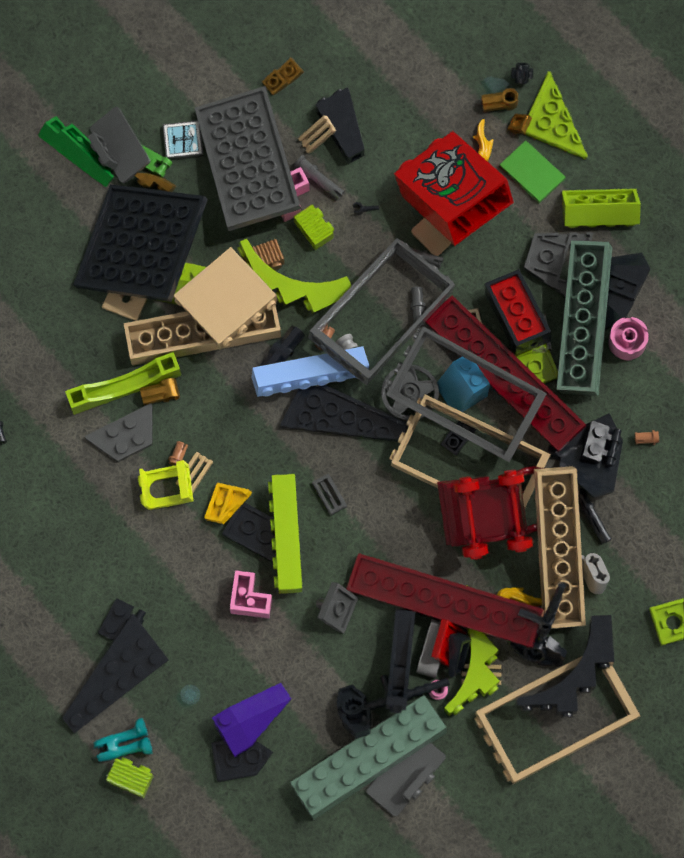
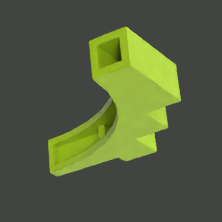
(288, 290)
(479, 675)

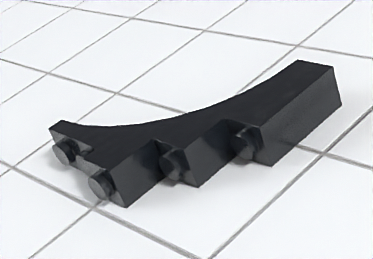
(400, 660)
(564, 695)

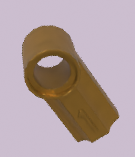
(497, 100)
(164, 391)

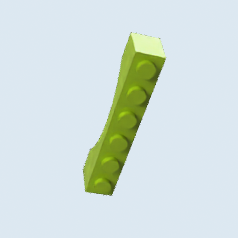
(97, 394)

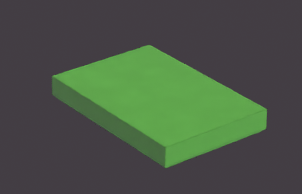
(532, 171)

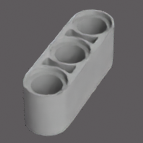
(427, 665)

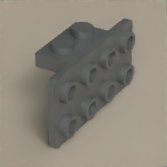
(118, 145)
(403, 782)

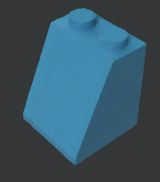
(463, 384)

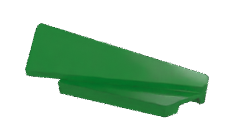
(76, 148)

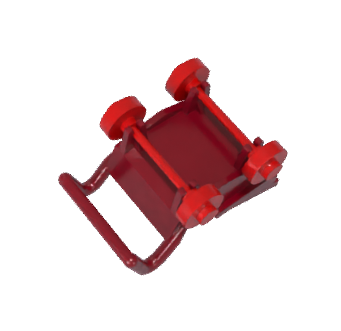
(486, 512)

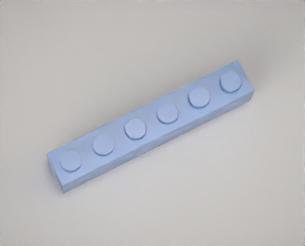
(303, 373)

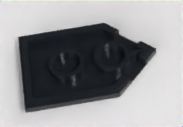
(243, 765)

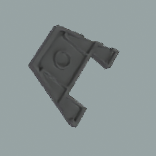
(548, 256)

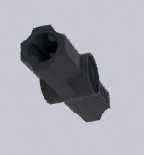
(285, 347)

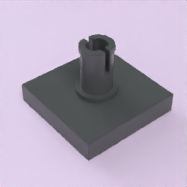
(337, 607)

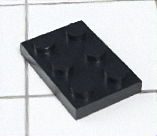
(252, 530)

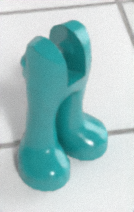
(116, 751)

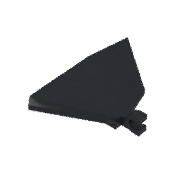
(625, 283)
(592, 477)

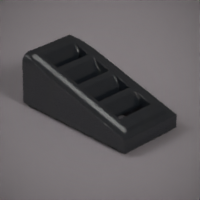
(458, 651)

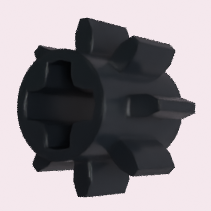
(522, 73)

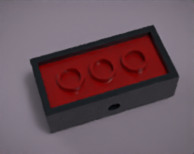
(517, 312)

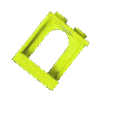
(146, 478)

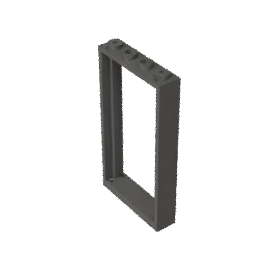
(402, 369)

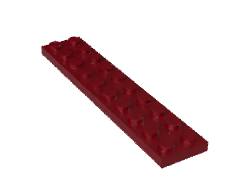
(553, 419)
(443, 600)

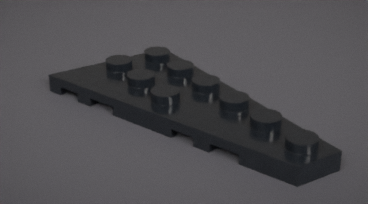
(122, 667)

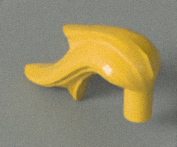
(485, 146)
(517, 595)

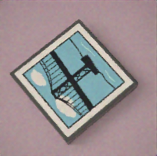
(182, 140)

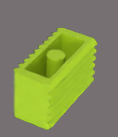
(314, 227)
(129, 777)

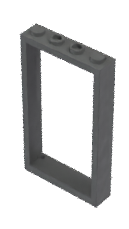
(343, 357)

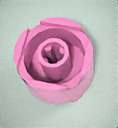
(619, 334)

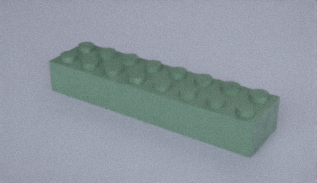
(584, 318)
(368, 757)

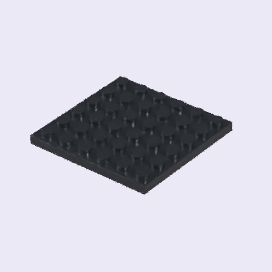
(140, 242)

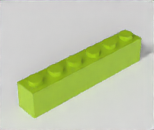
(286, 534)

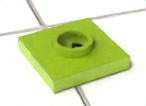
(659, 616)

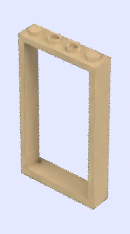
(471, 421)
(500, 755)

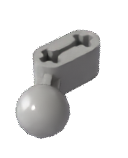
(595, 573)

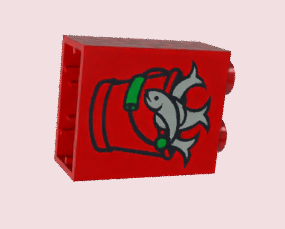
(453, 187)

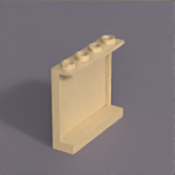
(226, 298)

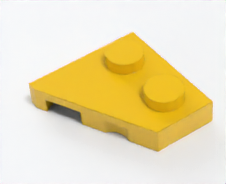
(225, 502)

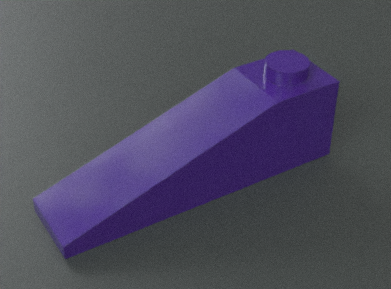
(246, 720)

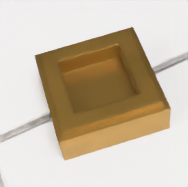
(520, 123)

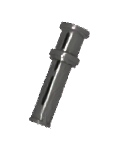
(311, 172)

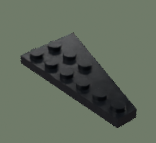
(334, 412)

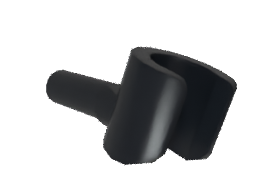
(364, 208)

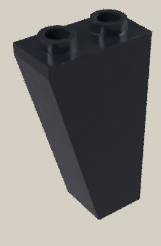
(343, 118)

